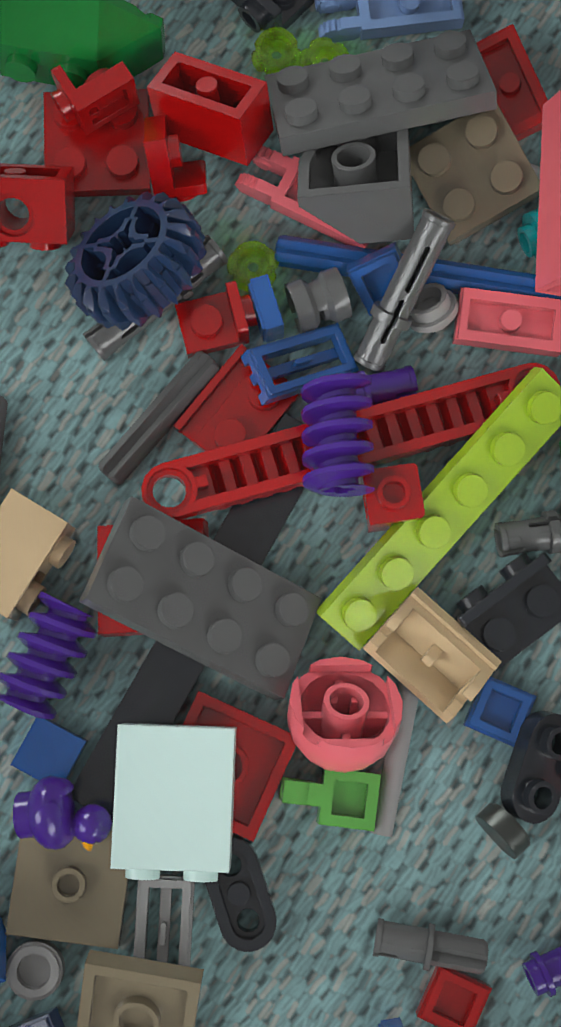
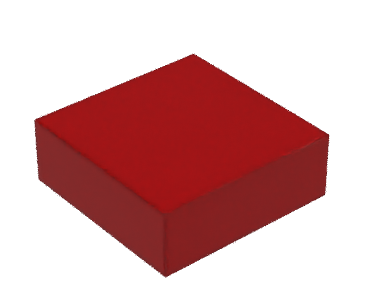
(453, 999)

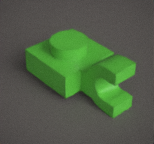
(341, 798)

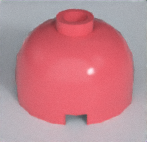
(343, 714)

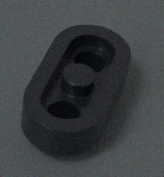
(534, 767)
(243, 891)

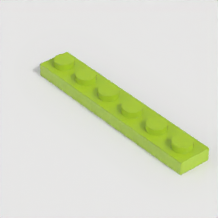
(451, 507)

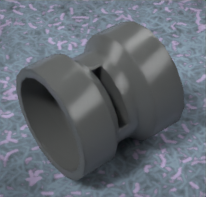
(318, 300)

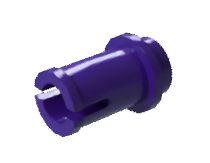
(390, 385)
(544, 971)

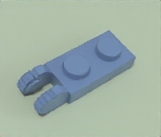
(389, 18)

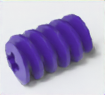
(333, 435)
(46, 657)

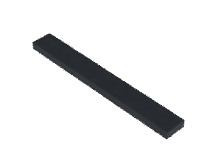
(166, 674)

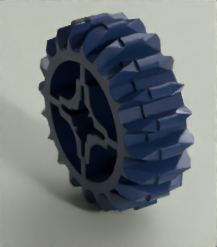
(135, 260)

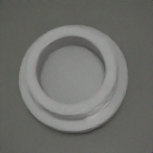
(434, 309)

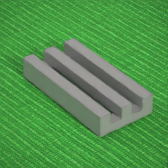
(166, 883)

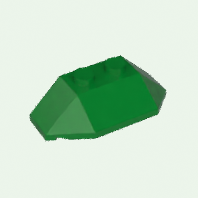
(77, 37)

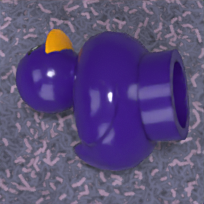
(51, 818)

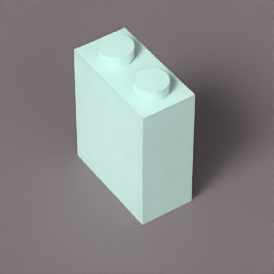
(173, 800)

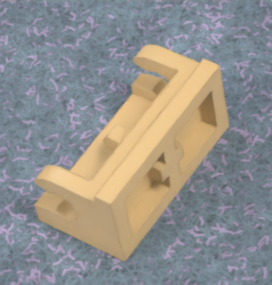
(432, 655)

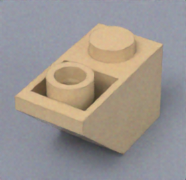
(29, 546)

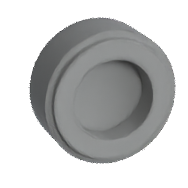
(35, 969)

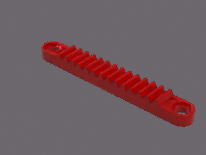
(275, 463)

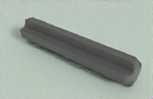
(158, 418)

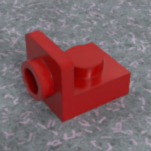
(99, 100)
(166, 164)
(216, 321)
(395, 496)

